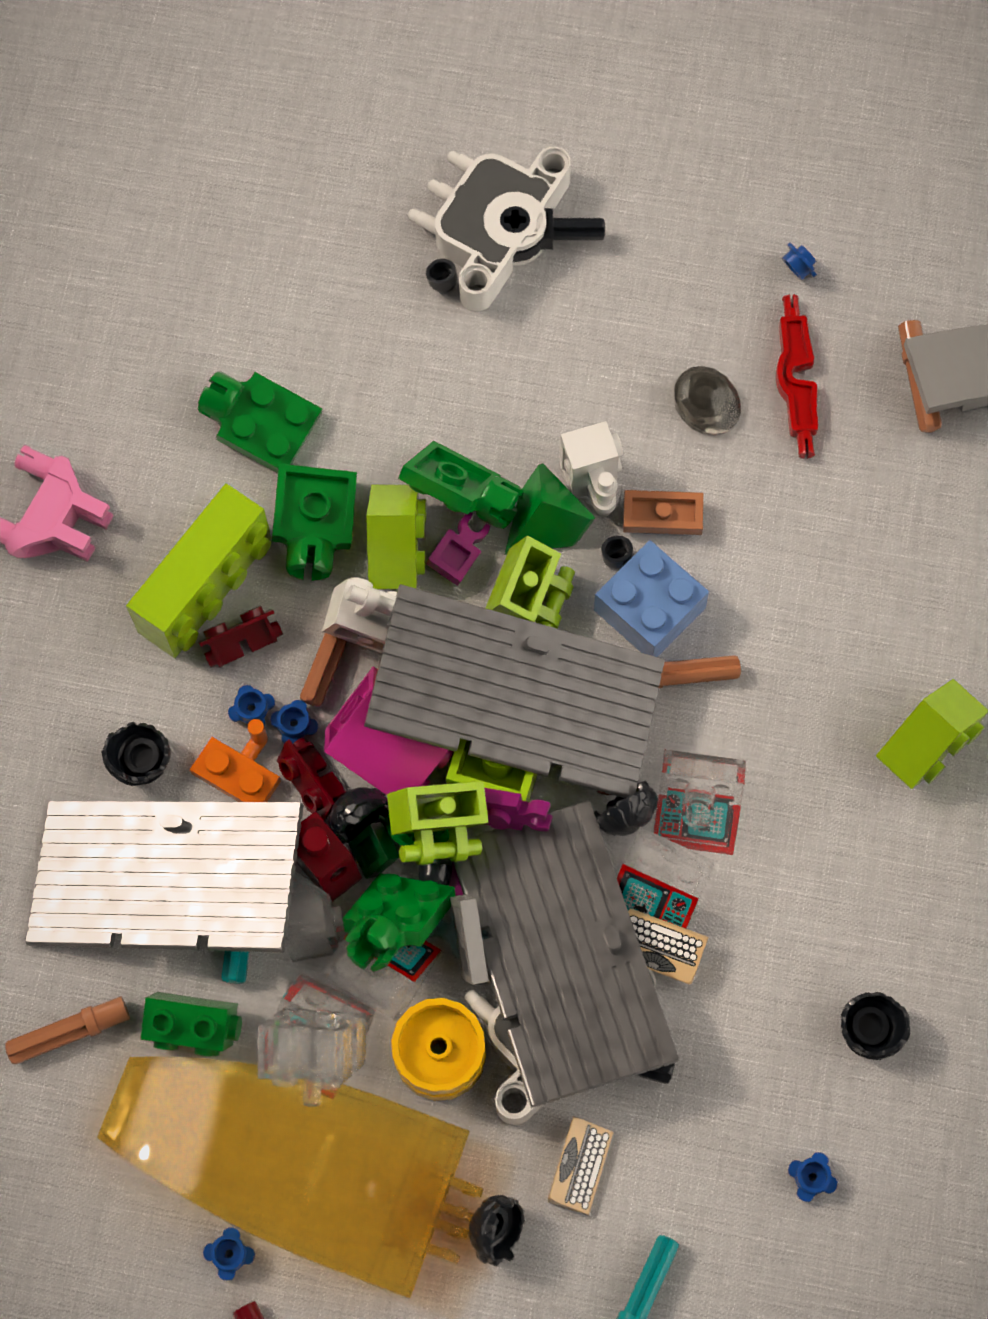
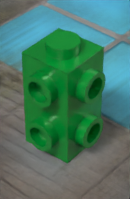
(190, 1022)

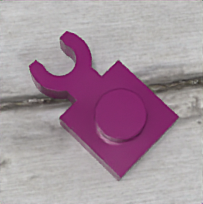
(455, 552)
(509, 811)

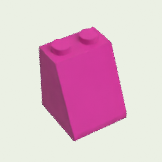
(377, 756)

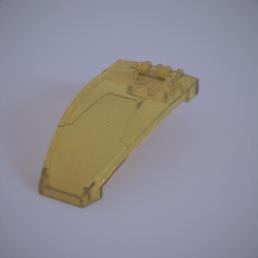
(329, 1182)

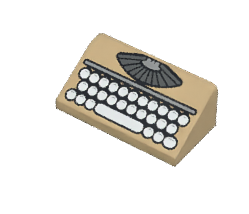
(668, 947)
(580, 1166)

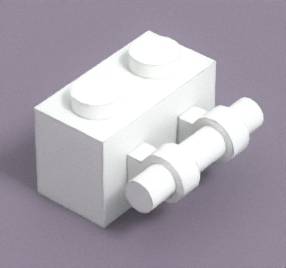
(591, 465)
(360, 613)

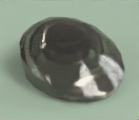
(707, 400)

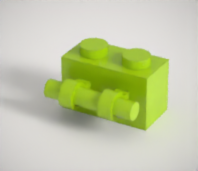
(527, 578)
(438, 809)

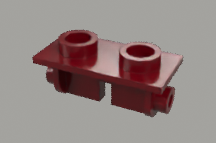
(225, 641)
(300, 765)

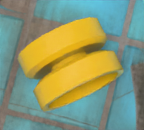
(443, 1074)

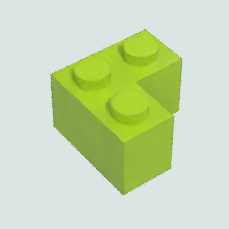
(393, 528)
(935, 727)

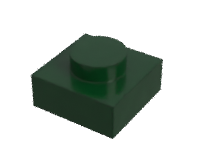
(373, 850)

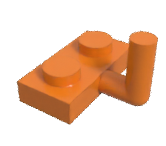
(237, 772)

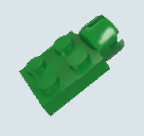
(259, 418)
(462, 484)
(313, 517)
(393, 915)

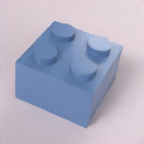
(651, 600)

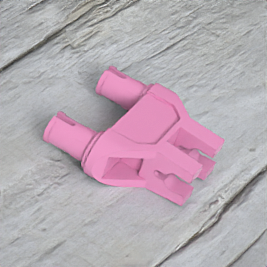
(53, 511)

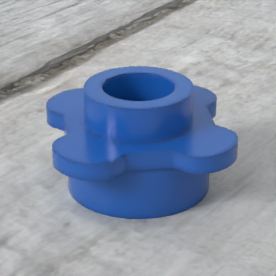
(799, 261)
(249, 696)
(295, 711)
(818, 1165)
(216, 1253)

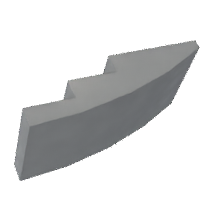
(951, 368)

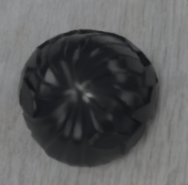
(136, 754)
(356, 811)
(628, 814)
(875, 1025)
(496, 1229)

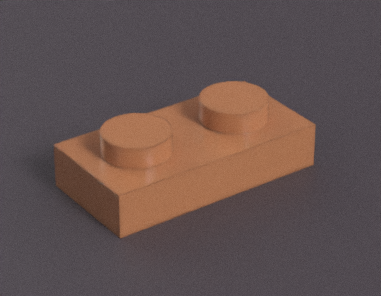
(663, 512)

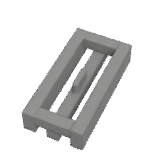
(469, 939)

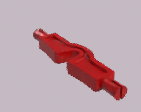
(799, 394)

